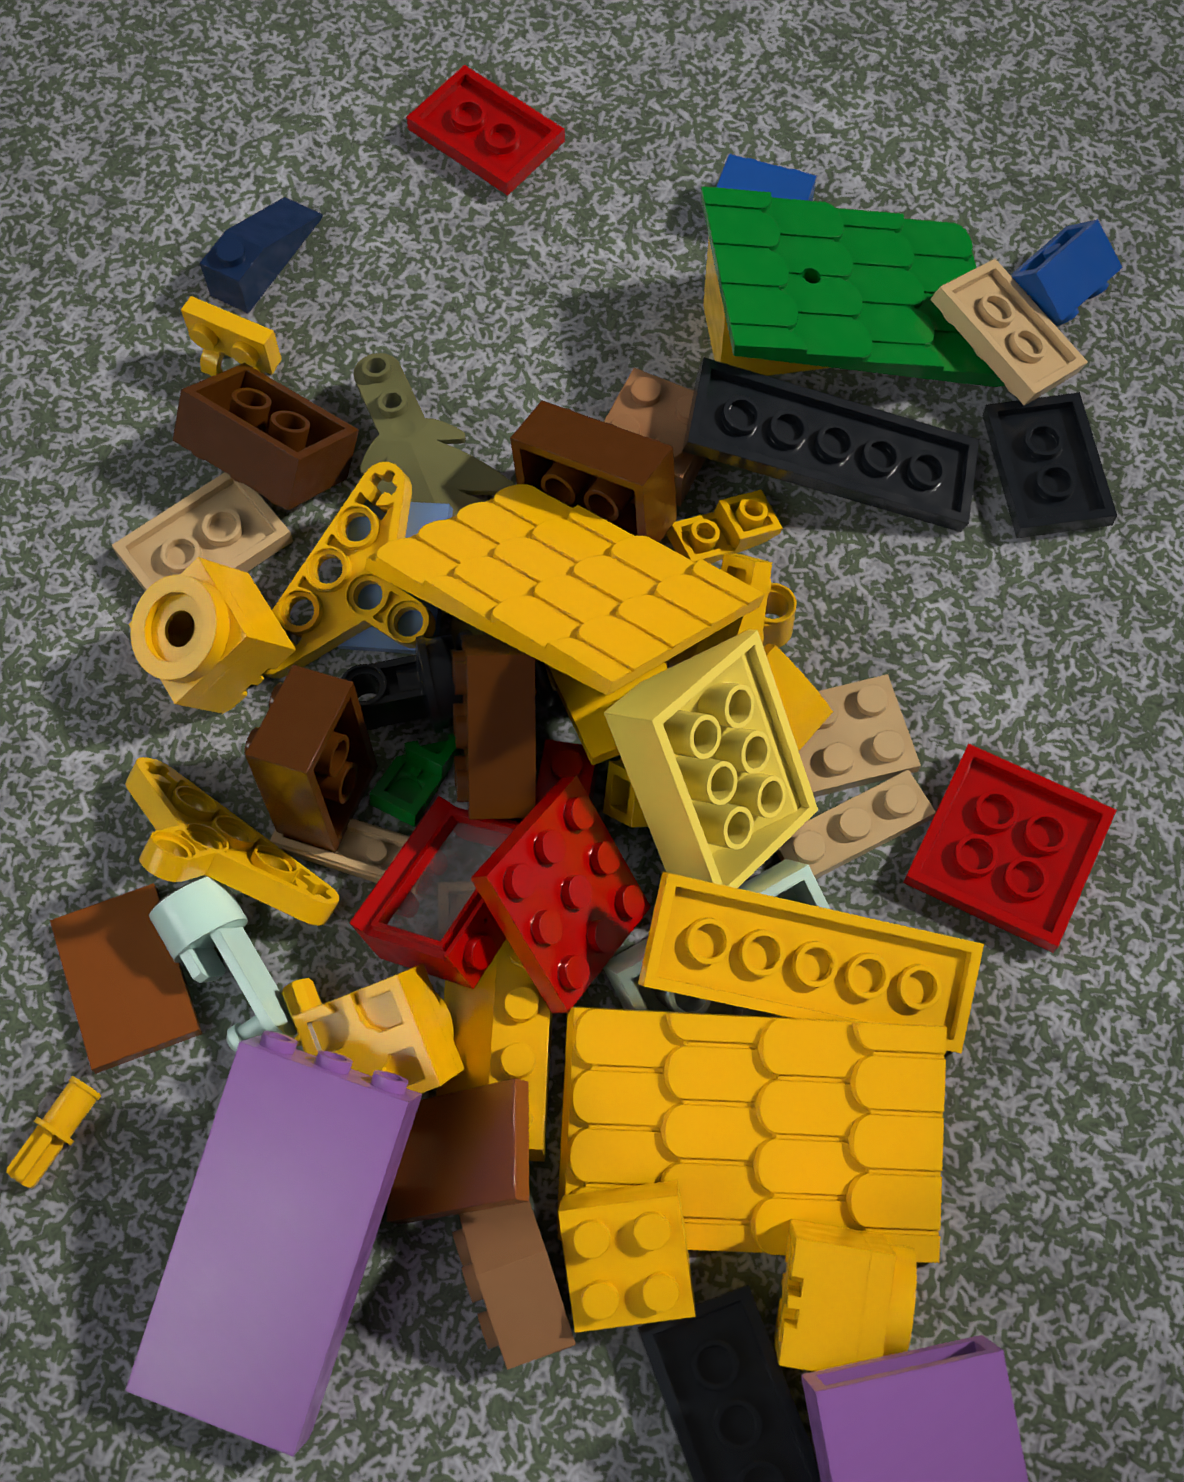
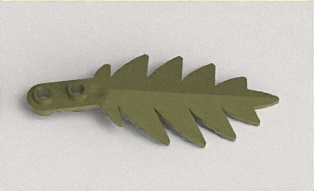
(420, 448)

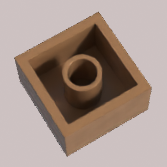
(660, 413)

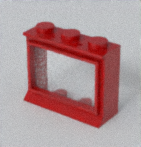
(427, 903)

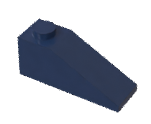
(256, 251)

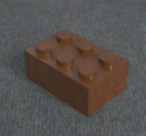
(264, 435)
(598, 468)
(494, 728)
(312, 757)

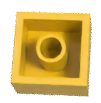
(626, 1256)

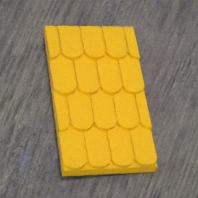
(565, 585)
(760, 1122)

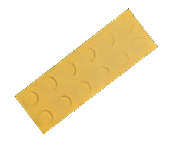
(805, 959)

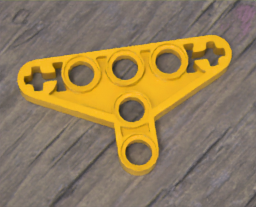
(336, 604)
(205, 838)

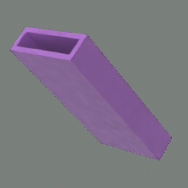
(274, 1241)
(917, 1417)

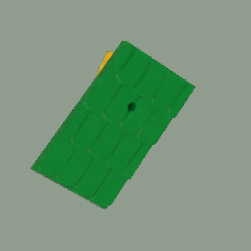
(833, 289)

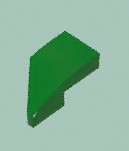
(414, 779)

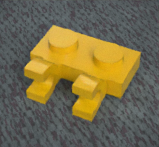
(229, 335)

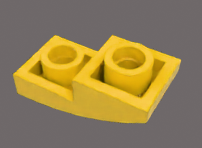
(732, 528)
(801, 700)

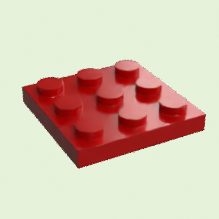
(1010, 847)
(562, 894)

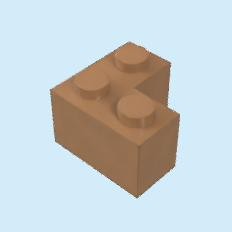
(512, 1273)

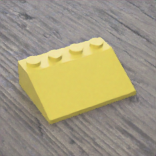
(714, 762)

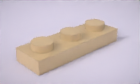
(859, 825)

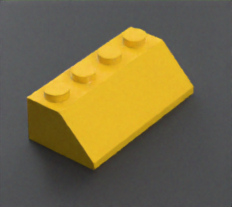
(502, 1036)

